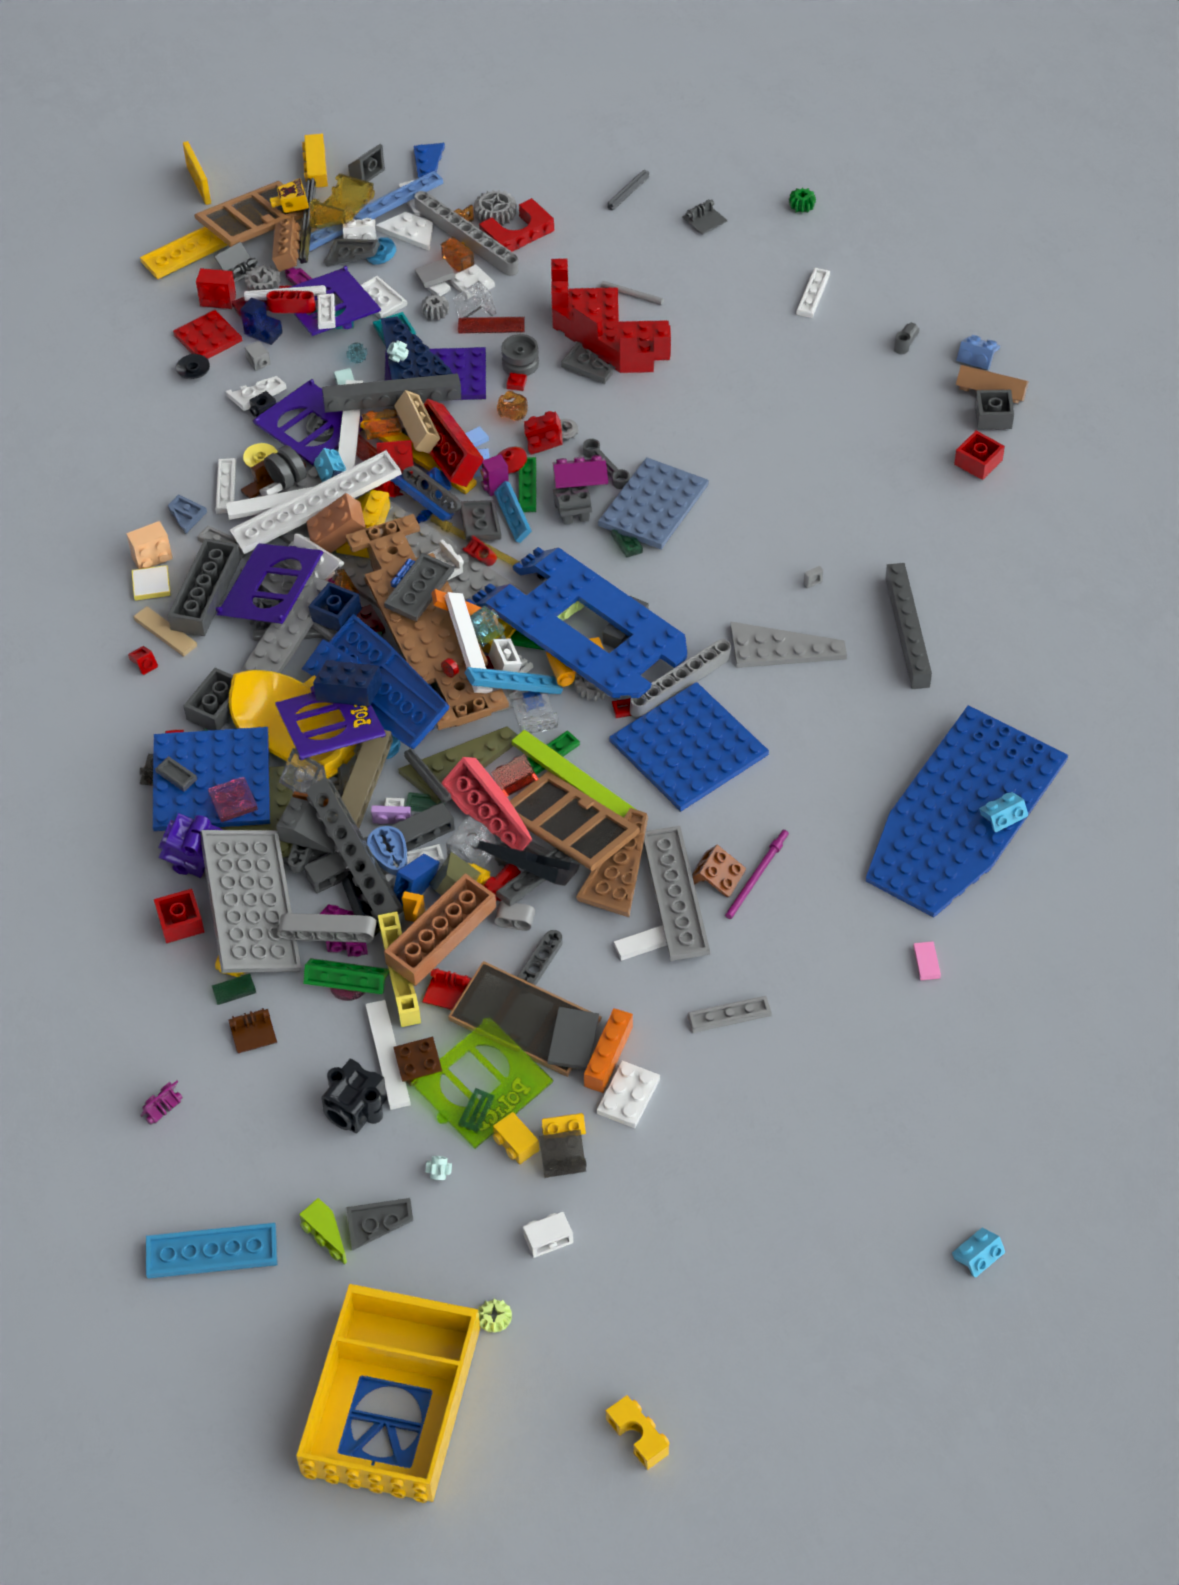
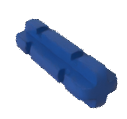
(402, 572)

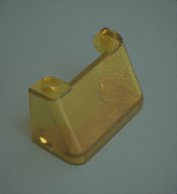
(344, 203)

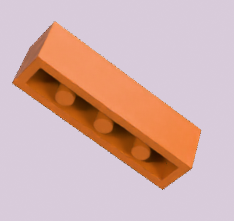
(608, 1050)

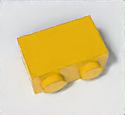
(515, 1138)

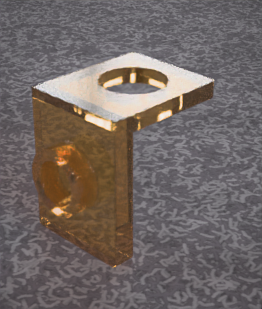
(469, 217)

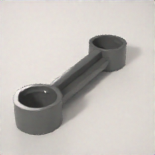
(612, 470)

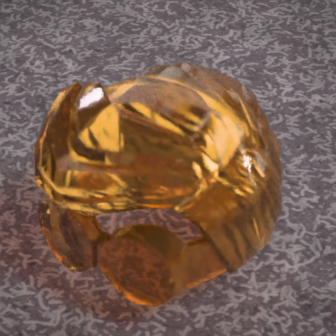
(513, 410)

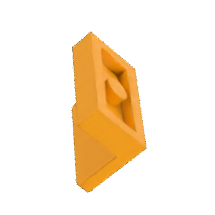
(413, 906)

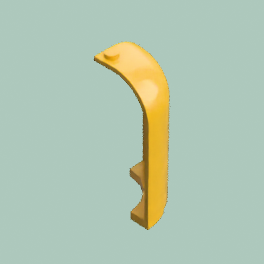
(253, 705)

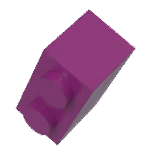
(494, 473)

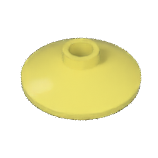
(257, 453)

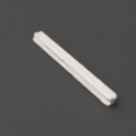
(261, 294)

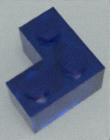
(258, 324)

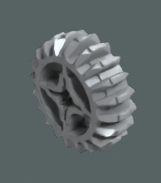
(496, 205)

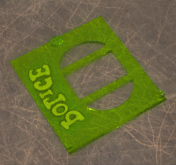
(516, 1091)

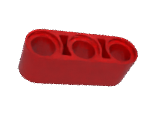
(291, 301)

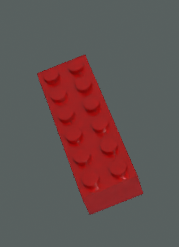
(454, 450)

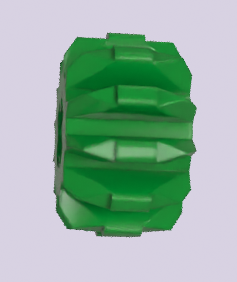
(802, 200)

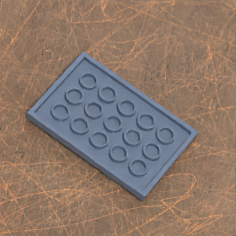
(653, 503)

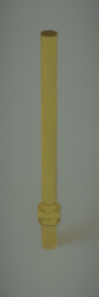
(448, 527)

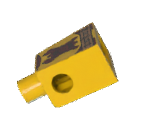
(291, 197)

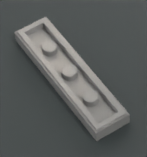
(729, 1014)

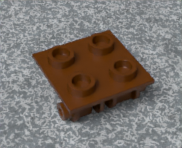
(252, 1030)
(417, 1059)

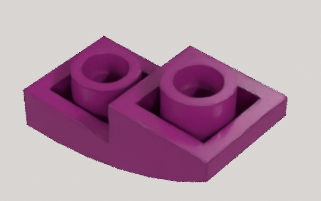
(353, 948)

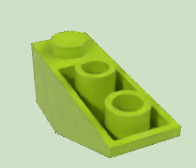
(321, 1223)

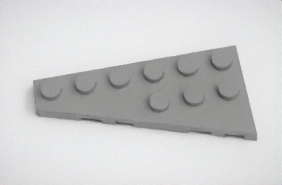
(771, 646)

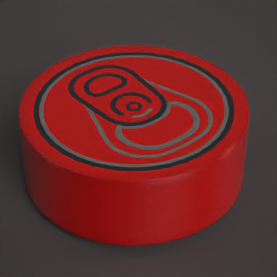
(450, 667)

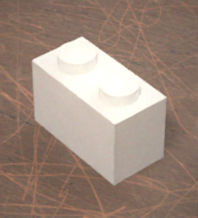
(504, 656)
(548, 1234)

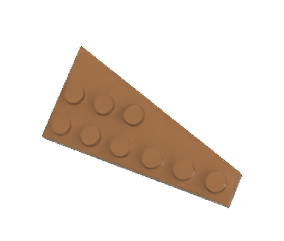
(614, 881)

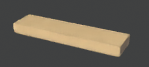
(160, 628)

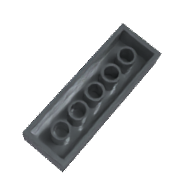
(204, 587)

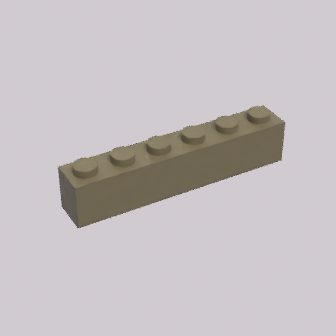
(365, 775)

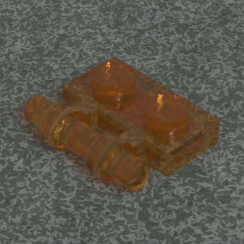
(381, 428)

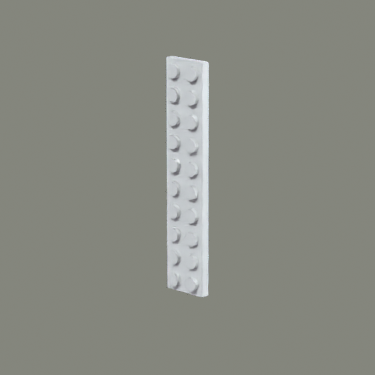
(307, 504)

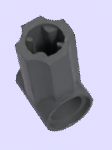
(905, 338)

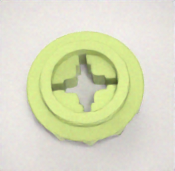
(501, 1322)

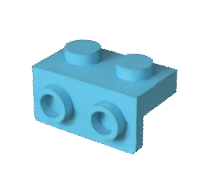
(327, 462)
(1004, 811)
(979, 1251)

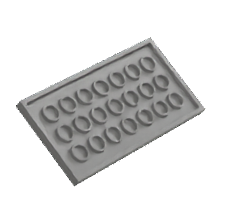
(248, 899)

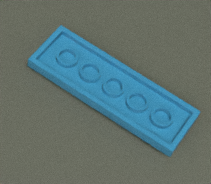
(211, 1250)

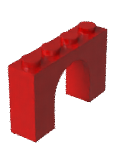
(539, 224)

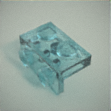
(486, 625)

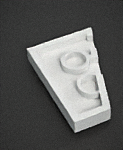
(241, 397)

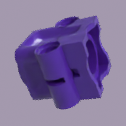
(183, 845)

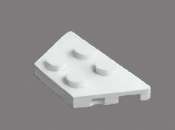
(408, 229)
(327, 564)

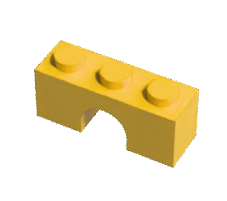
(627, 1416)

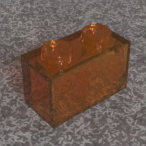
(457, 254)

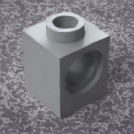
(257, 355)

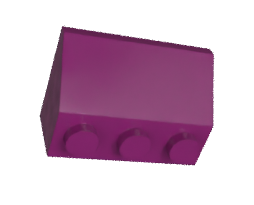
(580, 472)

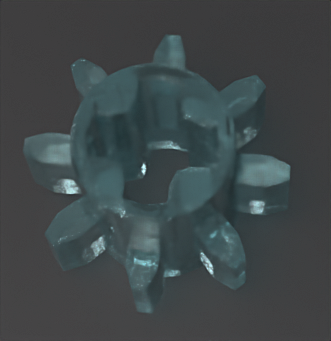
(357, 352)

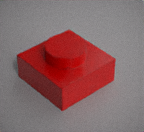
(516, 381)

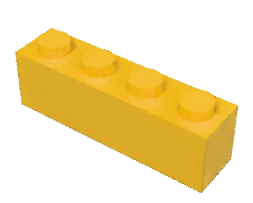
(315, 159)

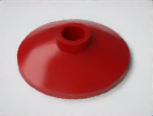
(514, 457)

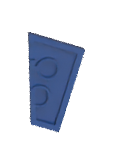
(428, 157)

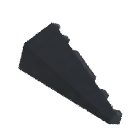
(550, 869)

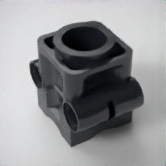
(353, 1096)

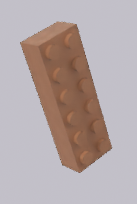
(440, 929)

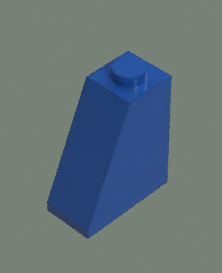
(416, 876)

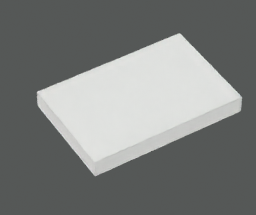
(384, 296)

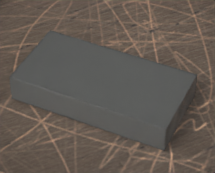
(176, 774)

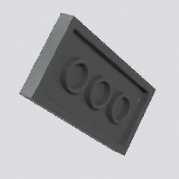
(416, 588)

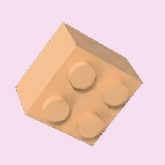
(149, 545)

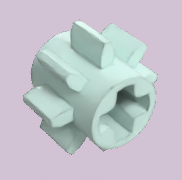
(397, 351)
(438, 1167)

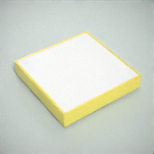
(151, 582)

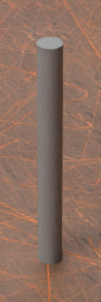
(634, 293)

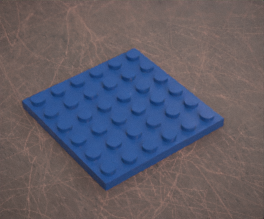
(689, 746)
(214, 759)

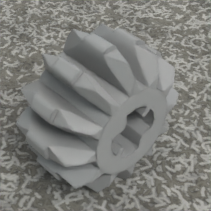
(435, 307)

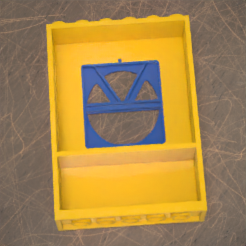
(380, 1344)

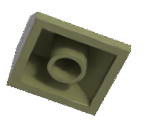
(451, 872)

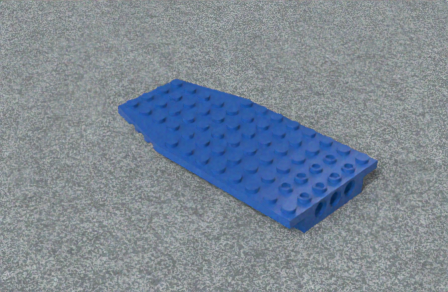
(935, 832)

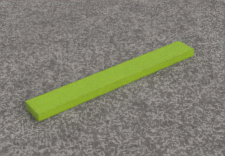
(569, 772)

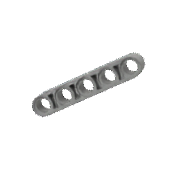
(326, 927)

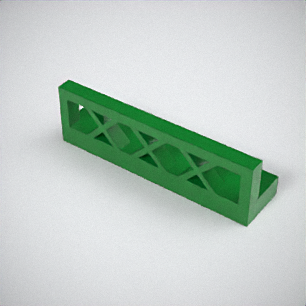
(345, 976)

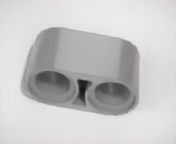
(515, 917)

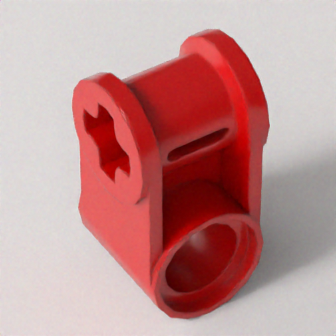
(478, 549)

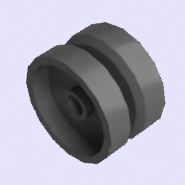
(520, 354)
(285, 467)

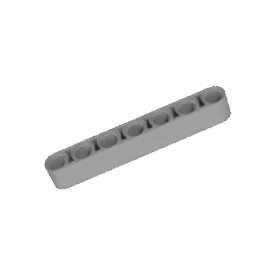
(681, 677)

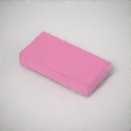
(927, 960)

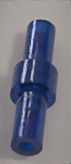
(423, 516)

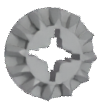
(571, 428)

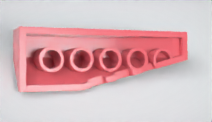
(484, 801)

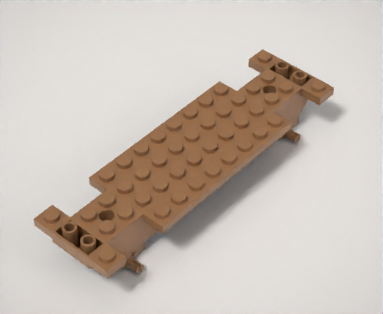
(433, 636)

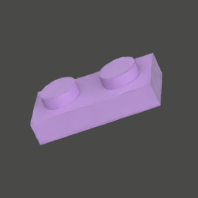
(390, 814)

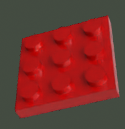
(208, 335)

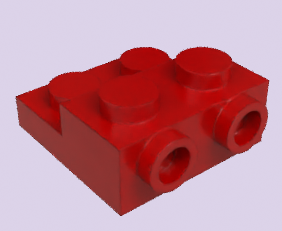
(543, 432)

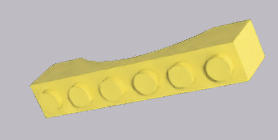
(403, 990)

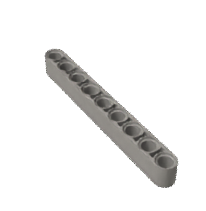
(466, 232)

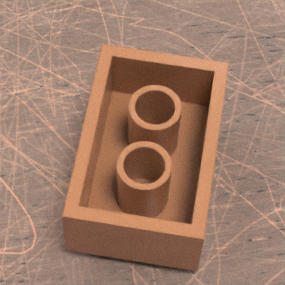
(335, 521)

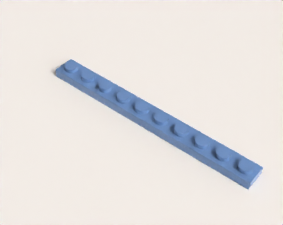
(379, 207)

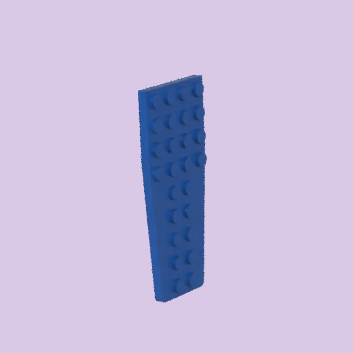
(405, 699)

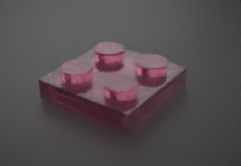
(232, 799)

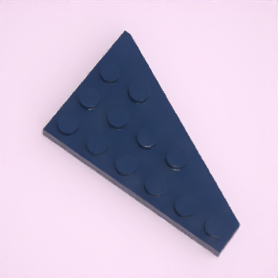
(419, 361)

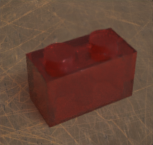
(514, 775)

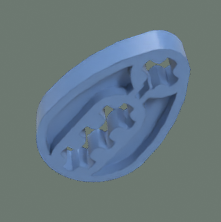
(397, 846)

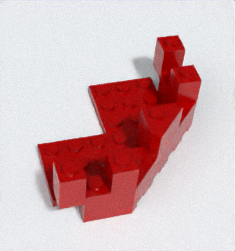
(593, 320)

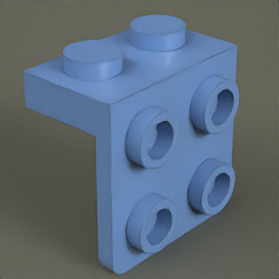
(977, 351)

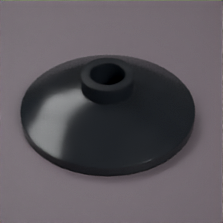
(192, 366)

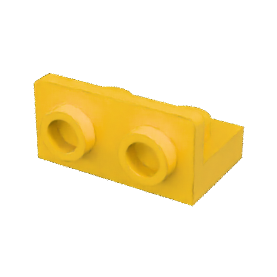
(563, 1124)

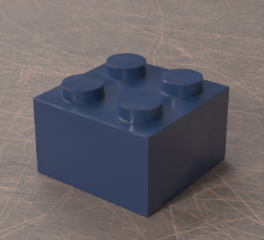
(334, 606)

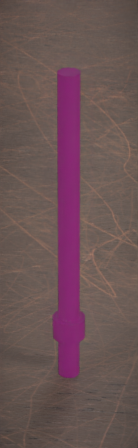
(775, 847)

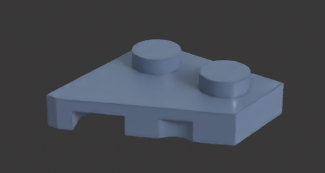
(186, 512)

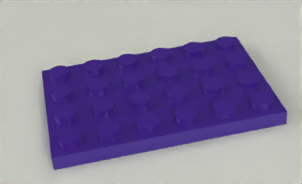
(467, 363)

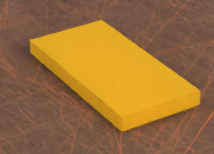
(196, 173)

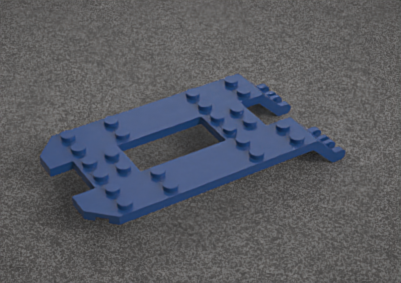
(571, 581)

